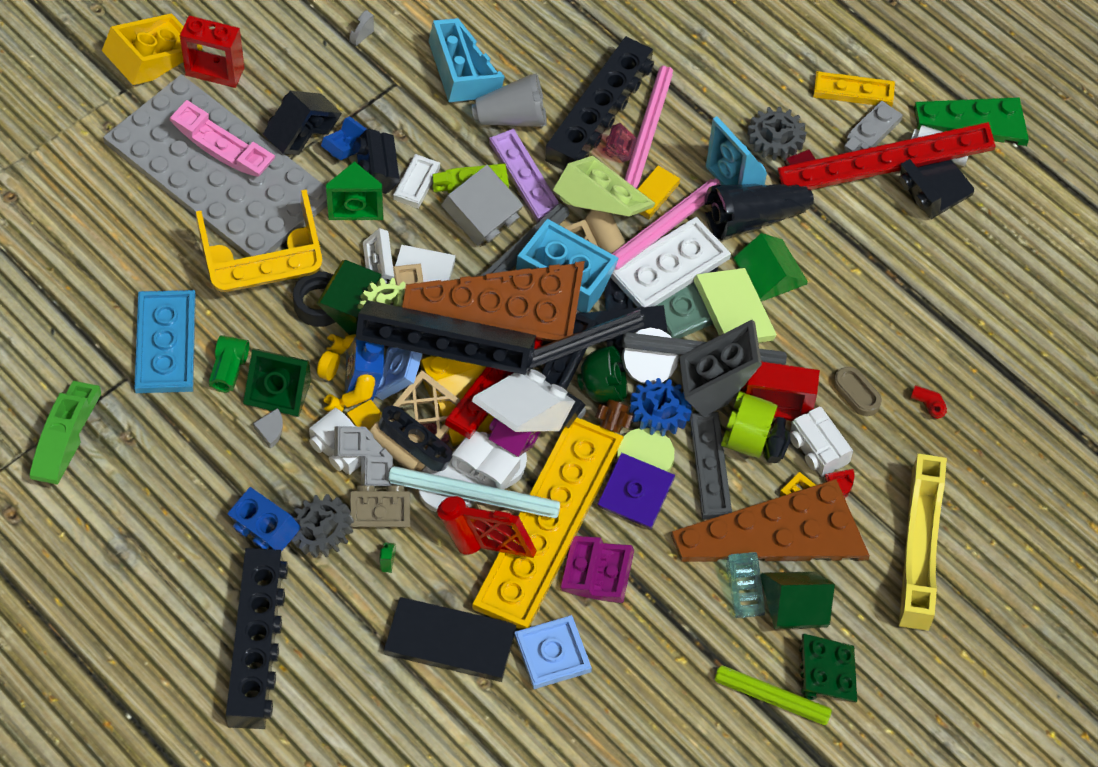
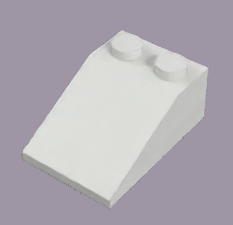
(526, 402)

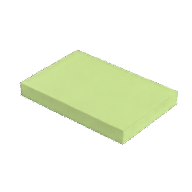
(733, 301)

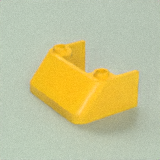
(297, 261)

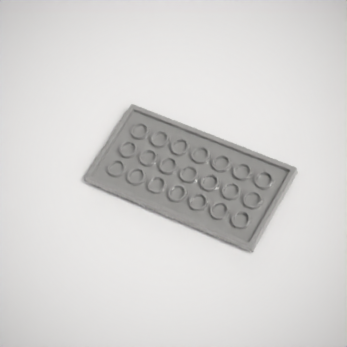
(241, 208)

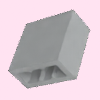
(483, 206)

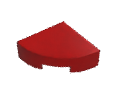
(844, 478)

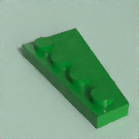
(1003, 115)

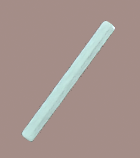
(474, 492)

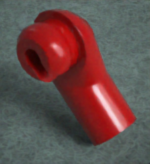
(932, 401)

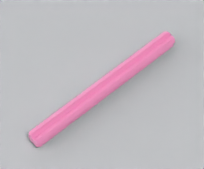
(648, 126)
(663, 225)

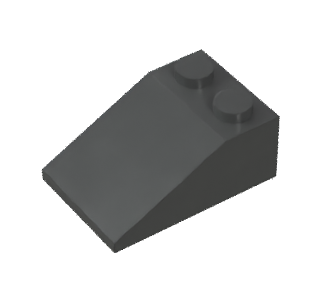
(720, 368)

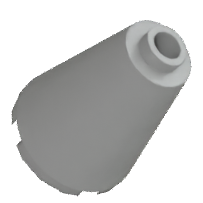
(513, 105)

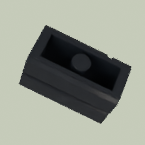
(378, 157)

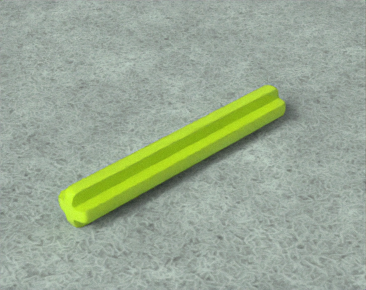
(773, 695)

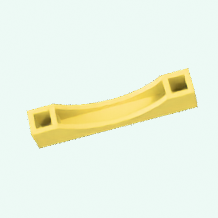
(919, 571)

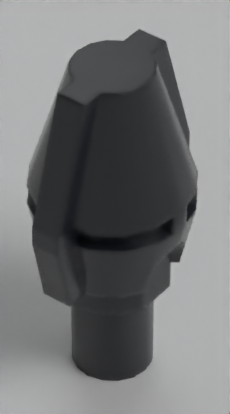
(777, 441)

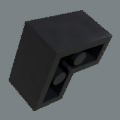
(298, 119)

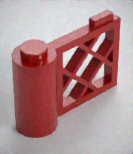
(470, 533)

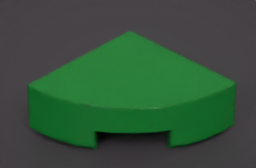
(387, 557)

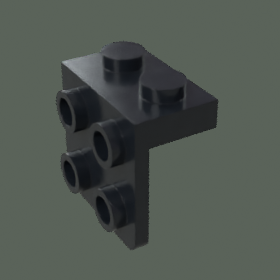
(935, 185)

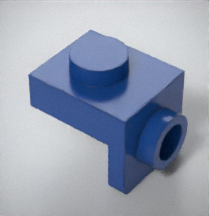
(341, 142)

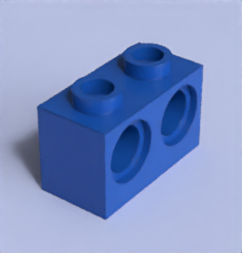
(264, 519)

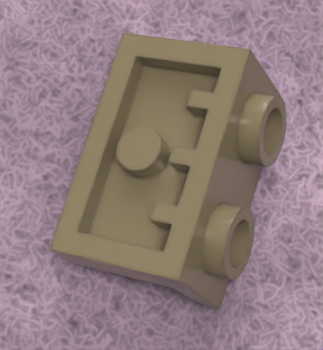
(380, 508)

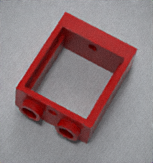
(210, 66)
(787, 386)

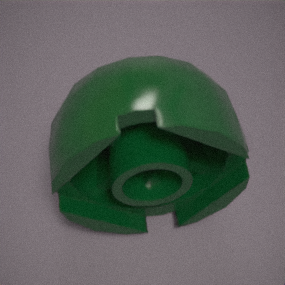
(602, 376)

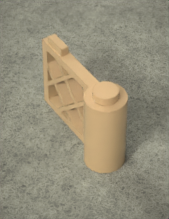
(600, 230)
(398, 452)

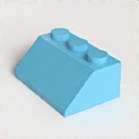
(556, 246)

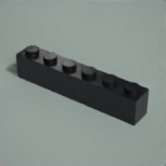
(445, 337)

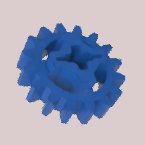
(648, 399)

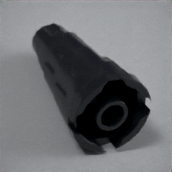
(750, 206)

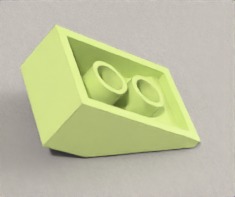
(596, 187)

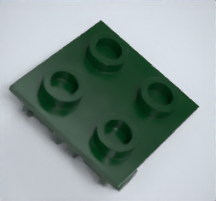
(828, 668)

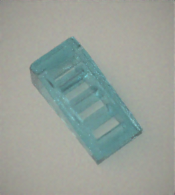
(743, 566)

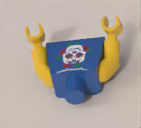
(362, 373)

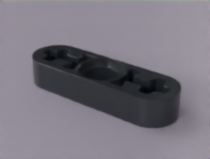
(395, 432)

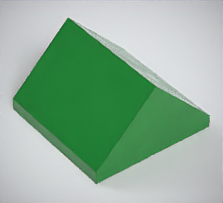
(354, 195)
(770, 266)

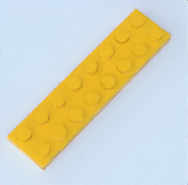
(572, 477)

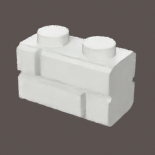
(820, 441)

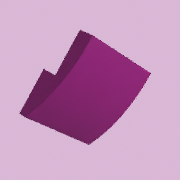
(597, 569)

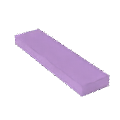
(524, 173)

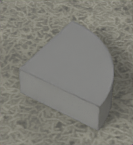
(364, 28)
(270, 427)

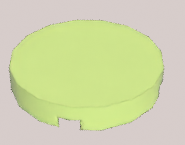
(649, 448)

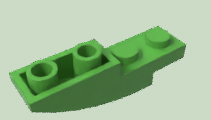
(62, 430)

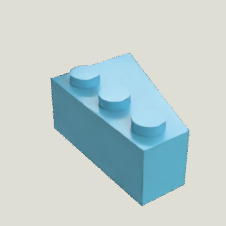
(460, 63)

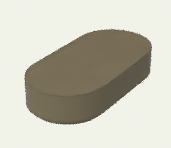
(857, 391)

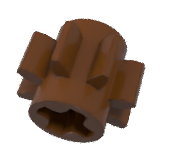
(614, 416)

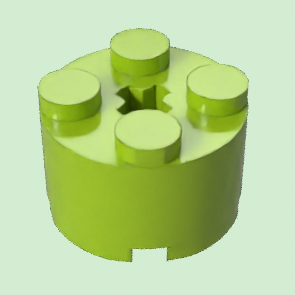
(749, 425)

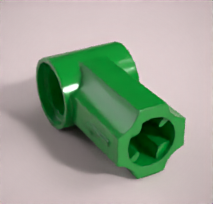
(229, 357)

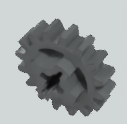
(776, 133)
(322, 526)

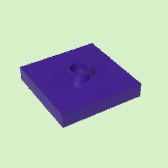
(636, 491)

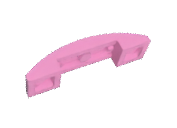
(220, 143)

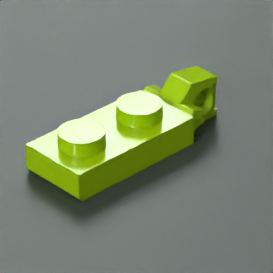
(455, 177)

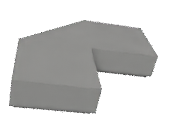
(360, 442)

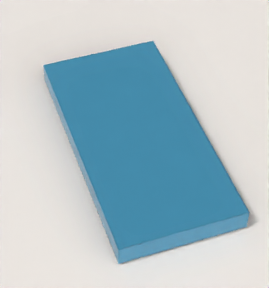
(165, 341)

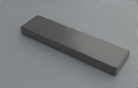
(710, 465)

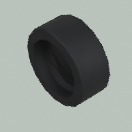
(308, 283)

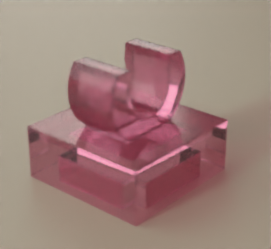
(620, 143)

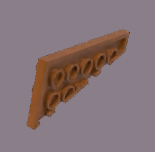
(518, 300)
(782, 529)

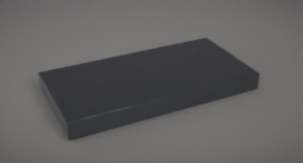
(450, 639)

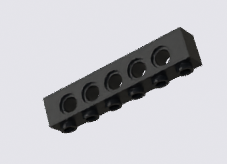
(600, 103)
(242, 710)

